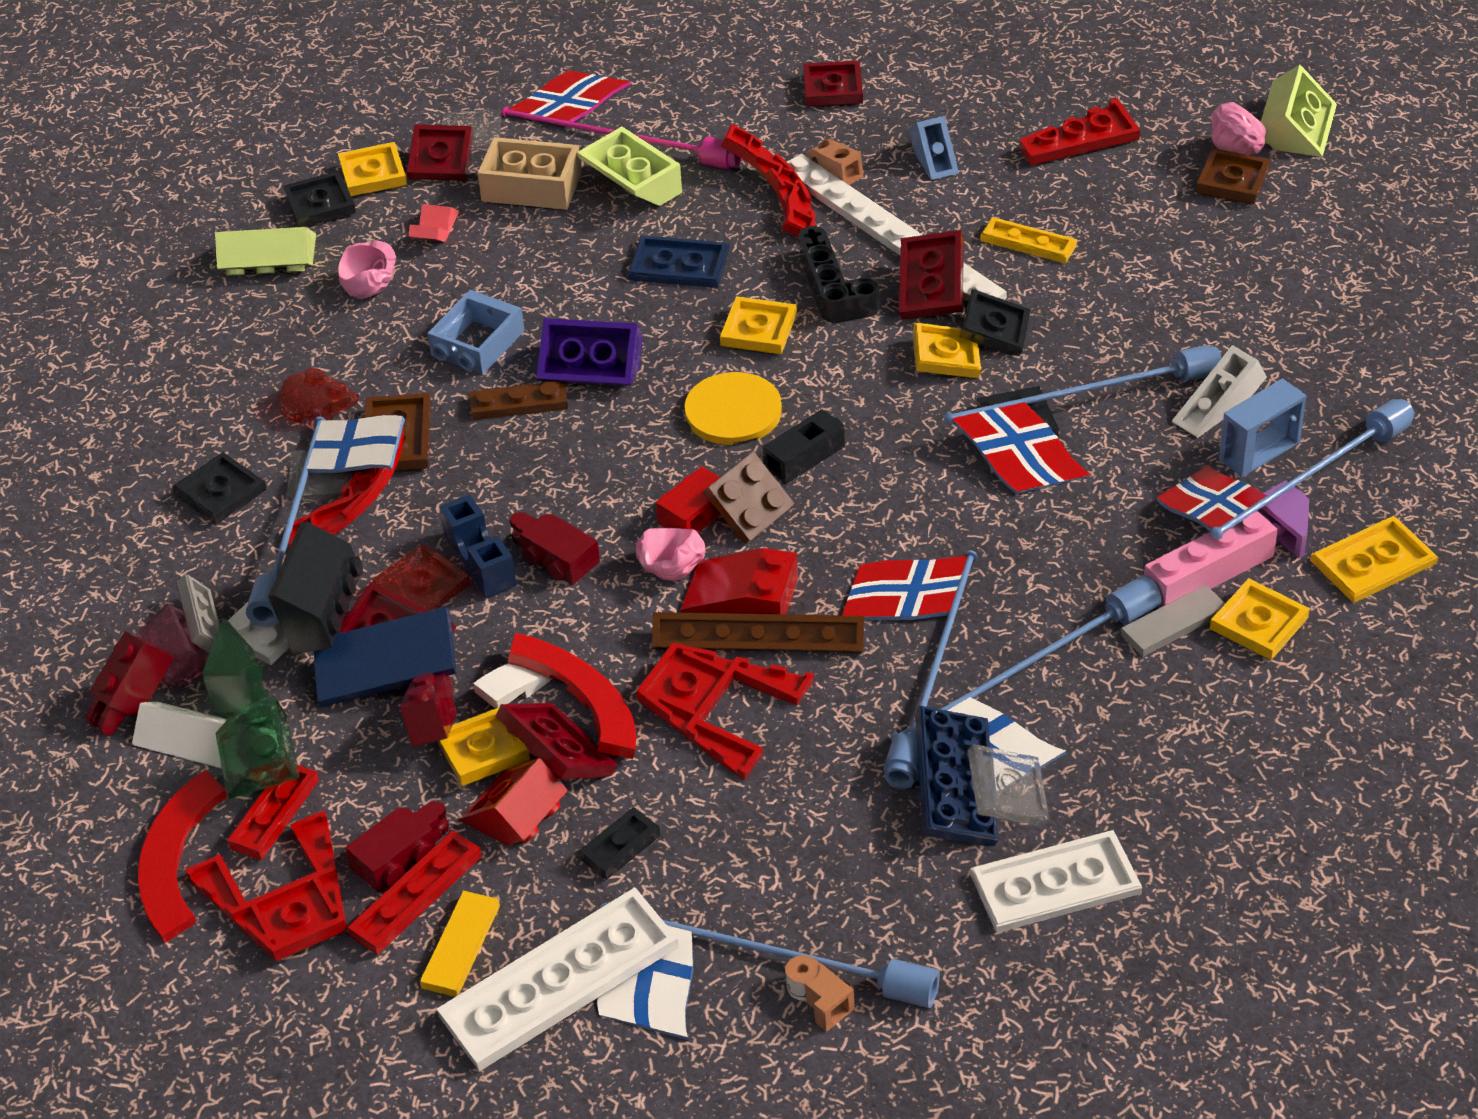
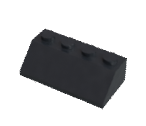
(314, 588)

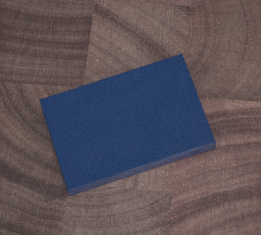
(678, 261)

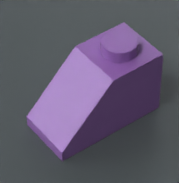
(1290, 517)

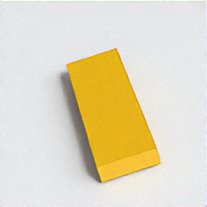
(1028, 240)
(460, 944)

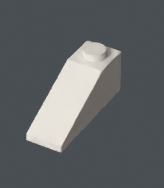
(1227, 385)

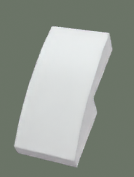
(508, 683)

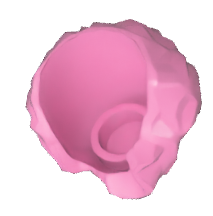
(1237, 130)
(366, 268)
(670, 552)

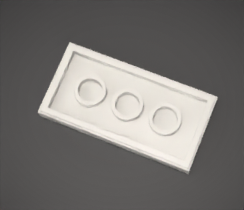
(1055, 881)

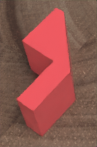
(434, 223)

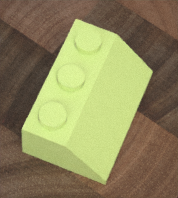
(1298, 114)
(635, 166)
(265, 250)

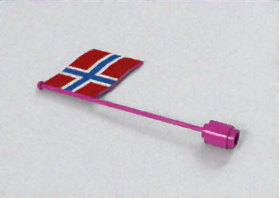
(579, 93)

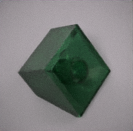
(232, 673)
(256, 748)

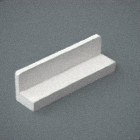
(178, 732)

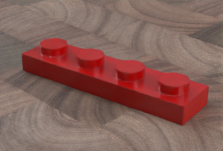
(414, 892)

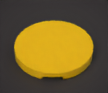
(733, 408)

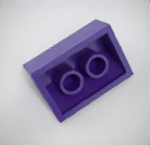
(589, 352)

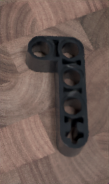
(835, 297)

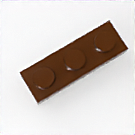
(518, 400)

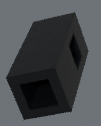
(804, 446)

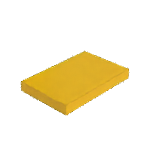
(1373, 559)

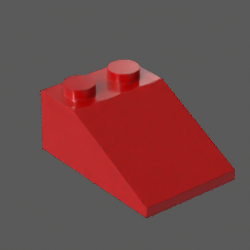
(743, 583)

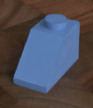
(934, 147)

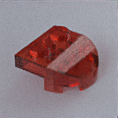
(314, 395)

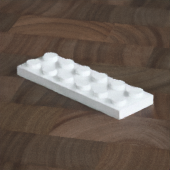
(557, 978)

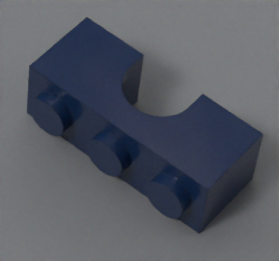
(483, 556)

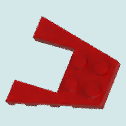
(690, 684)
(292, 914)

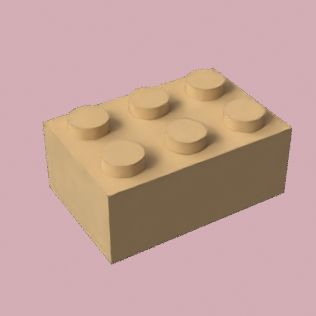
(529, 173)

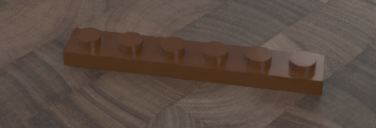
(759, 632)

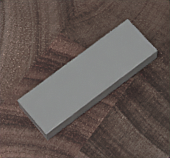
(198, 611)
(1172, 620)

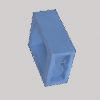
(476, 307)
(1240, 443)

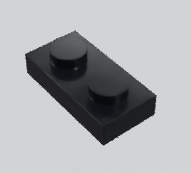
(619, 843)

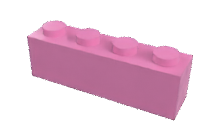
(1212, 560)

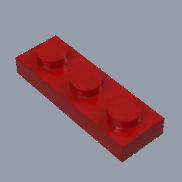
(271, 814)

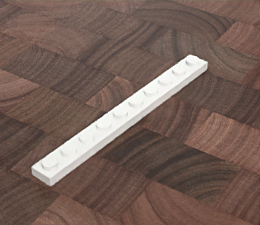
(873, 218)

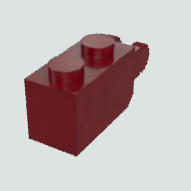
(555, 545)
(126, 681)
(428, 708)
(396, 844)

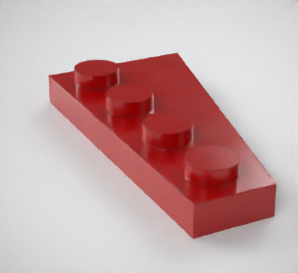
(1091, 132)

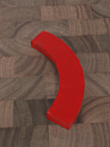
(780, 175)
(354, 499)
(611, 714)
(163, 851)

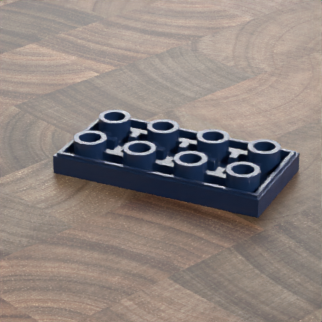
(385, 656)
(946, 777)

